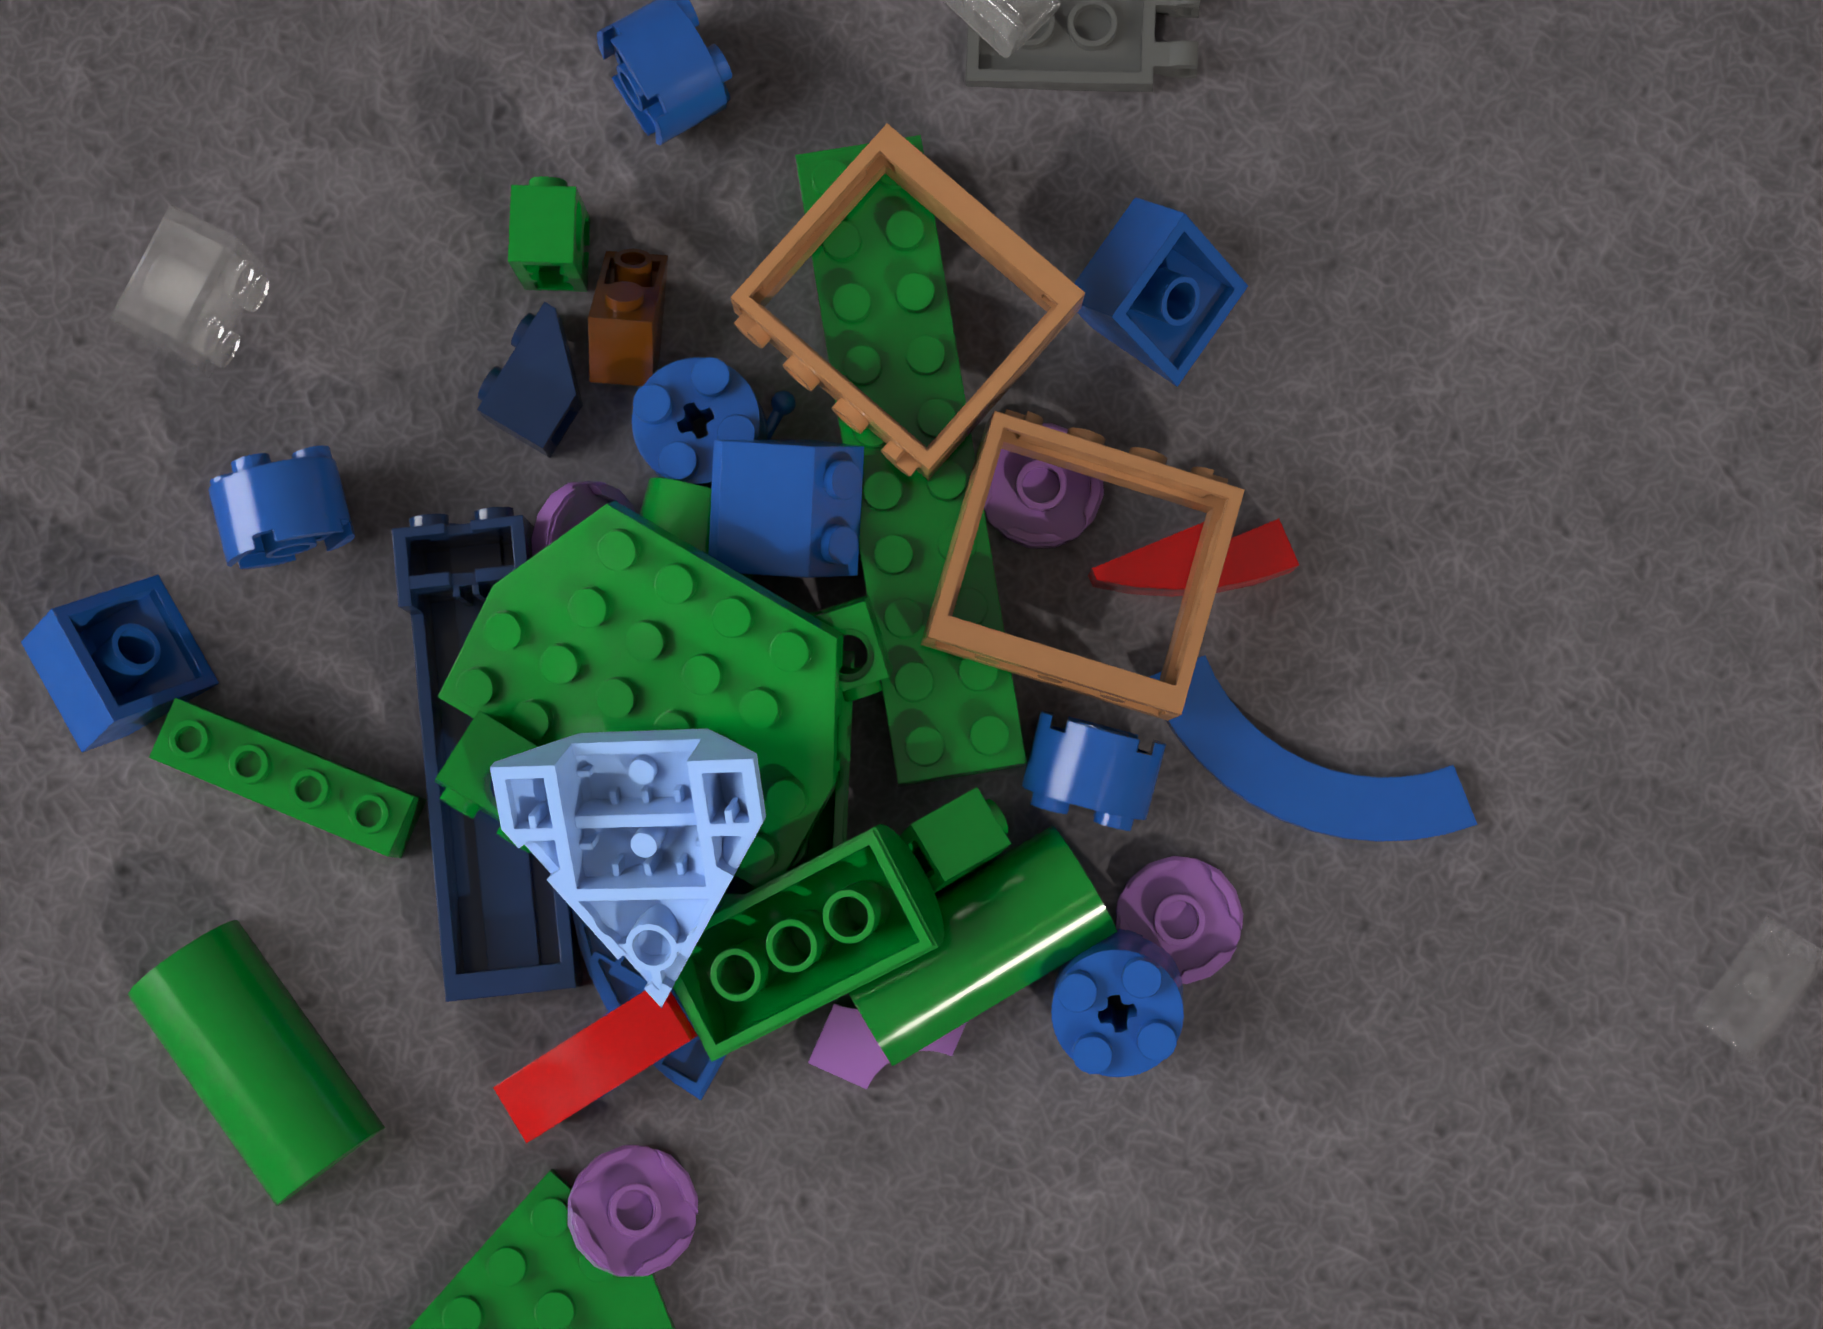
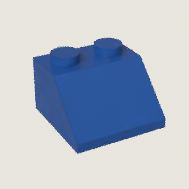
(1158, 288)
(786, 507)
(117, 660)

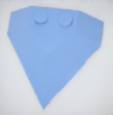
(636, 833)

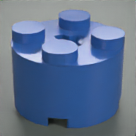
(666, 68)
(676, 398)
(280, 507)
(1093, 770)
(1111, 1039)

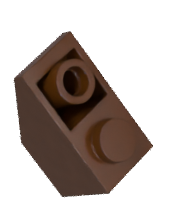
(627, 317)

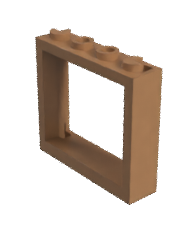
(966, 217)
(1137, 470)

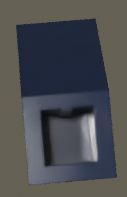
(537, 388)

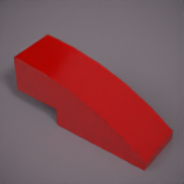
(1166, 564)
(593, 1063)

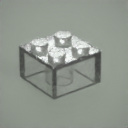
(192, 292)

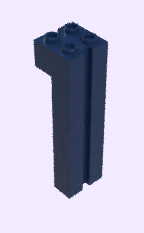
(495, 909)

